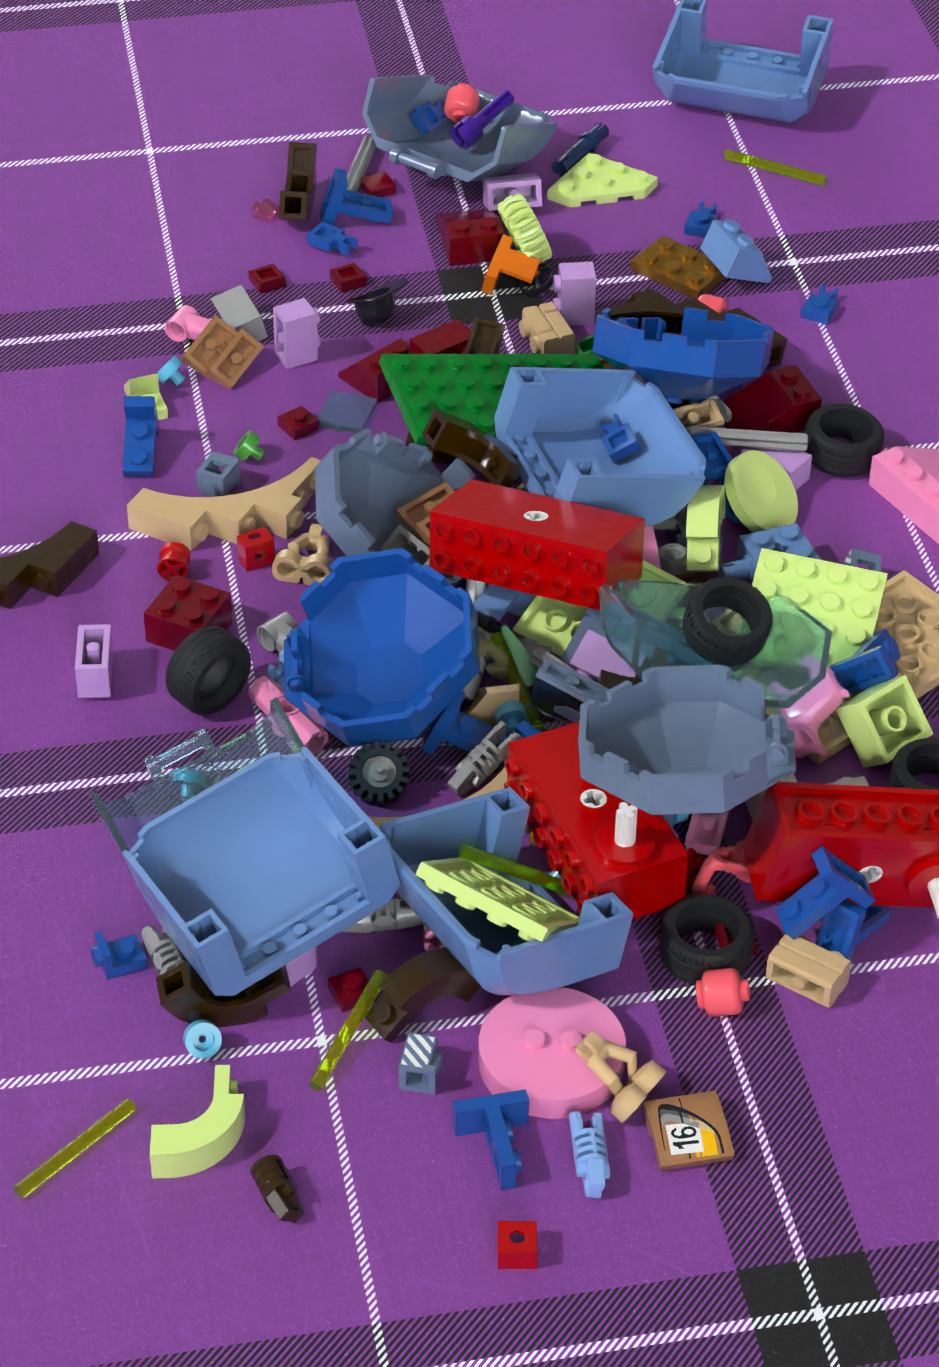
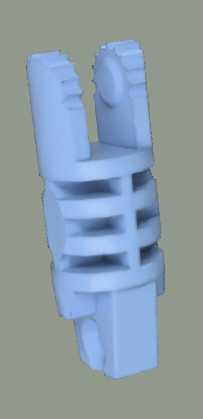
(590, 1153)

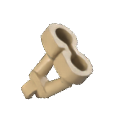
(291, 566)
(639, 1083)

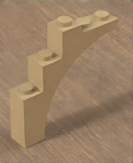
(193, 518)

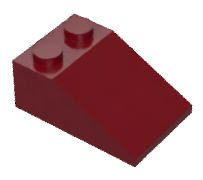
(470, 236)
(774, 402)

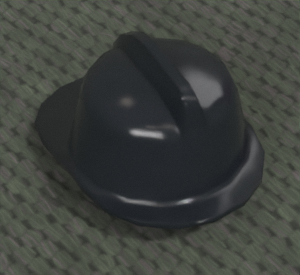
(378, 303)

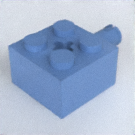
(783, 539)

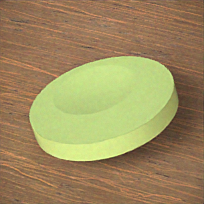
(760, 491)

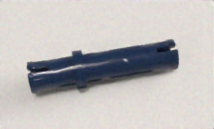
(586, 144)

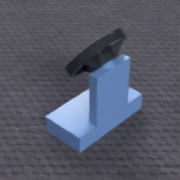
(496, 602)

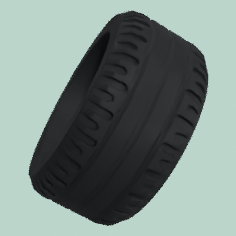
(849, 423)
(738, 597)
(208, 670)
(914, 759)
(703, 914)

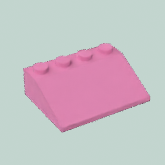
(910, 483)

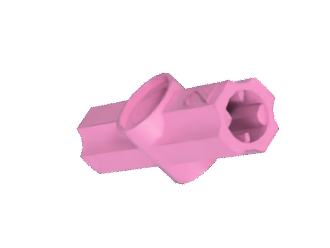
(309, 731)

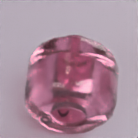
(265, 210)

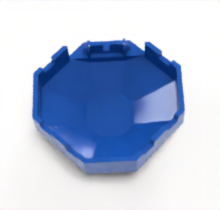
(690, 366)
(380, 648)

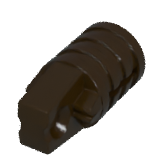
(277, 1188)

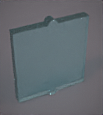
(346, 412)

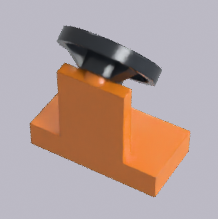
(519, 266)

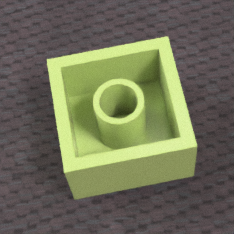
(883, 720)

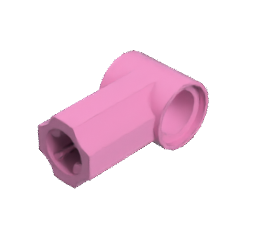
(185, 324)

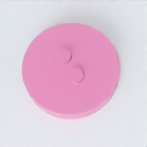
(532, 1047)

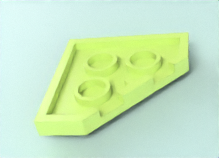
(600, 181)

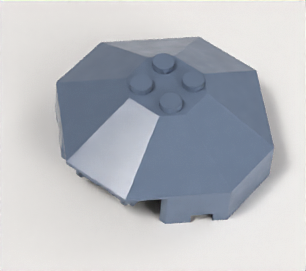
(370, 479)
(684, 741)

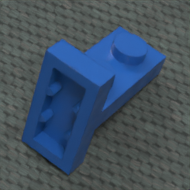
(352, 203)
(140, 436)
(869, 664)
(457, 729)
(823, 893)
(849, 925)
(495, 1117)

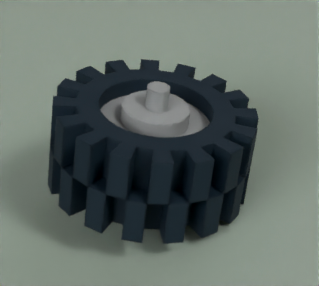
(378, 773)

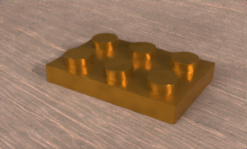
(677, 267)

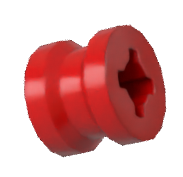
(173, 560)

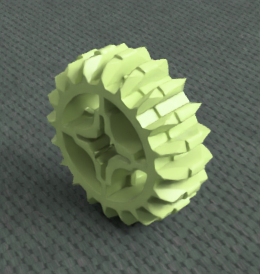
(524, 228)

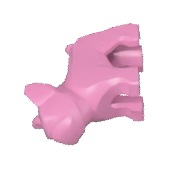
(810, 711)

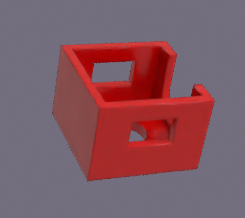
(260, 546)
(517, 1255)

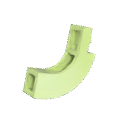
(703, 528)
(203, 1142)

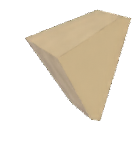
(489, 699)

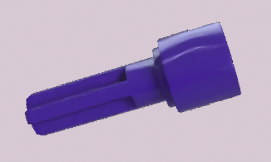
(470, 128)

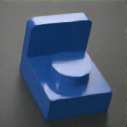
(118, 956)

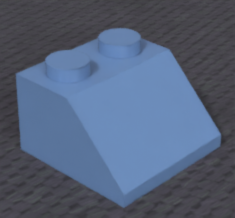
(735, 252)

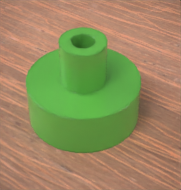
(248, 446)

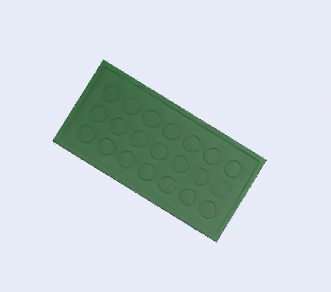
(461, 383)

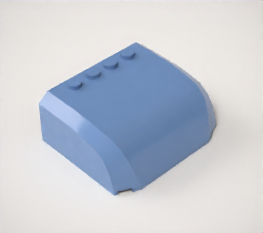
(737, 75)
(556, 431)
(261, 869)
(489, 952)

